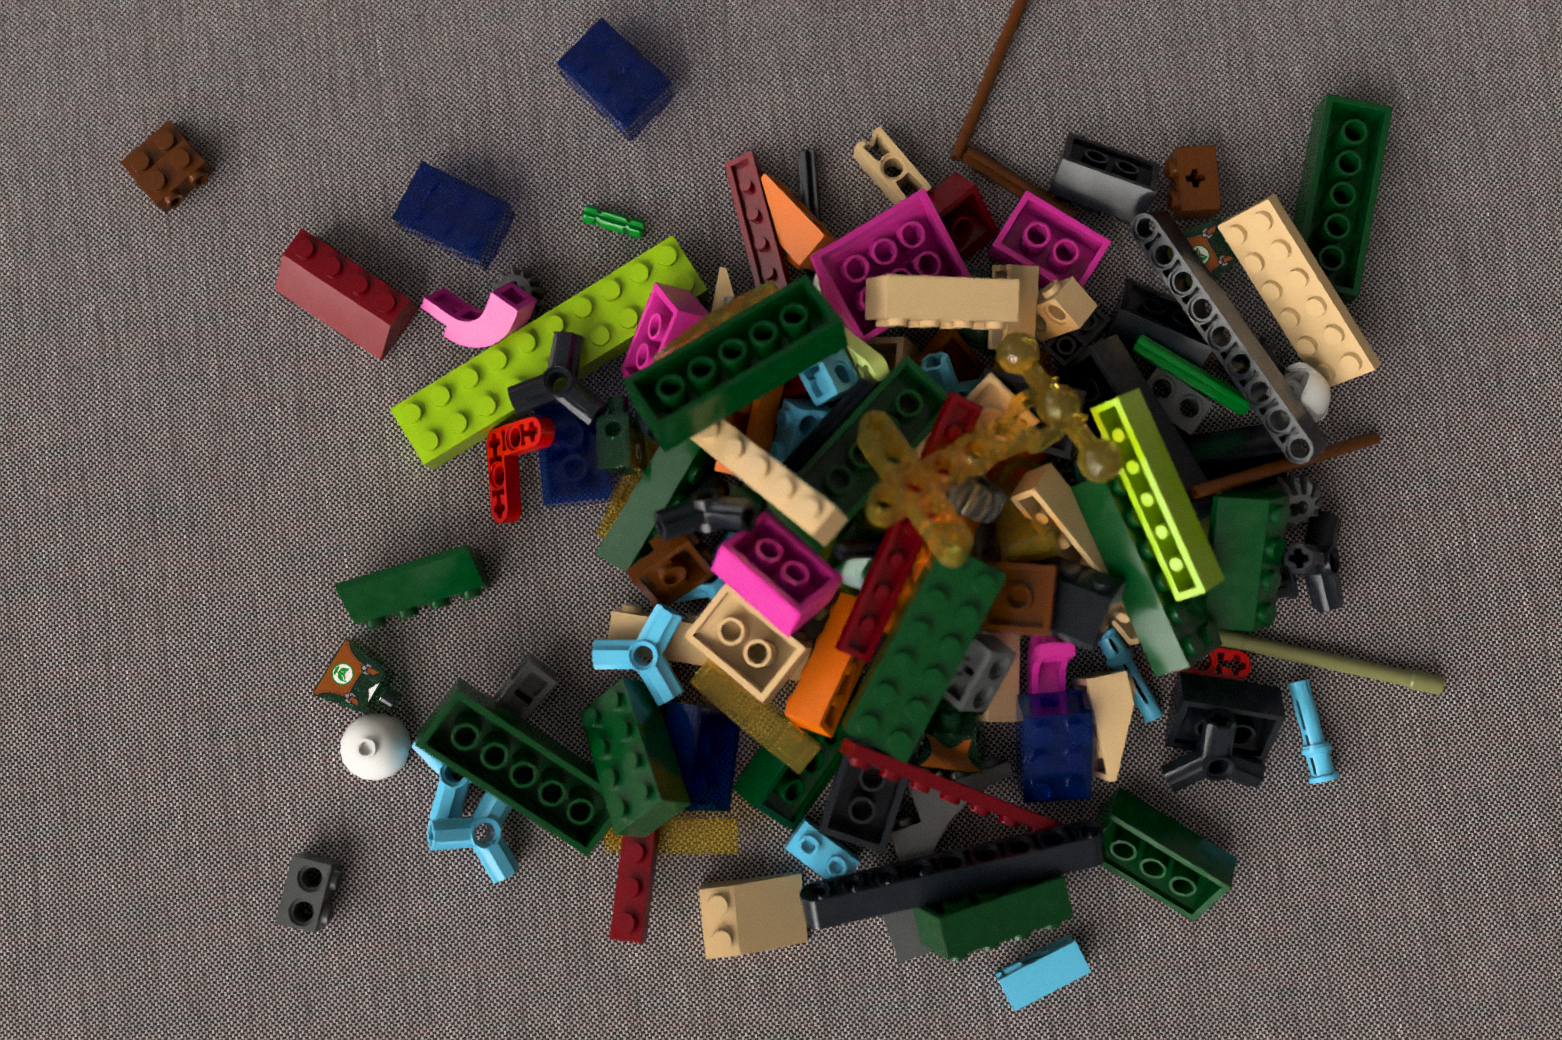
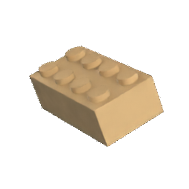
(941, 302)

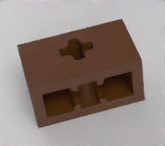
(1201, 169)

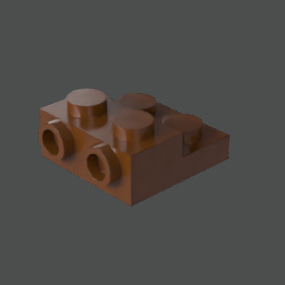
(167, 167)
(672, 569)

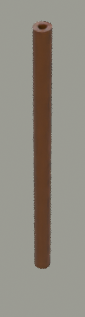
(988, 80)
(1280, 466)

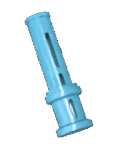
(1115, 659)
(1315, 747)

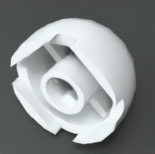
(1310, 388)
(375, 746)

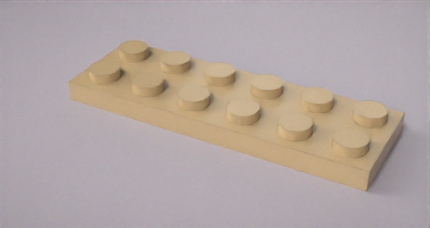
(1298, 291)

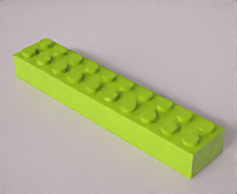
(474, 396)

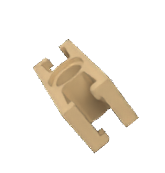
(892, 158)
(1027, 300)

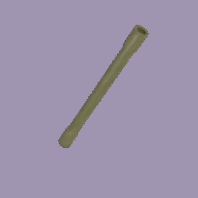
(1412, 679)

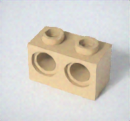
(1062, 308)

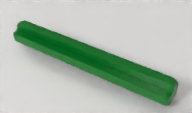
(1190, 374)

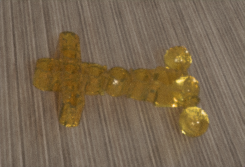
(1057, 407)

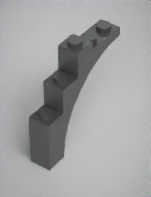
(919, 838)

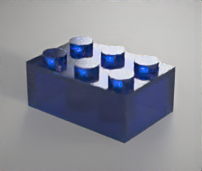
(616, 79)
(454, 216)
(570, 463)
(1054, 746)
(705, 751)

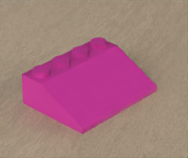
(895, 242)

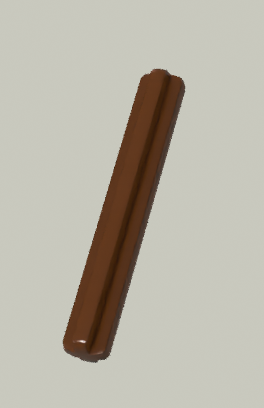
(1009, 180)

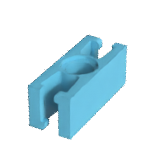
(1042, 972)

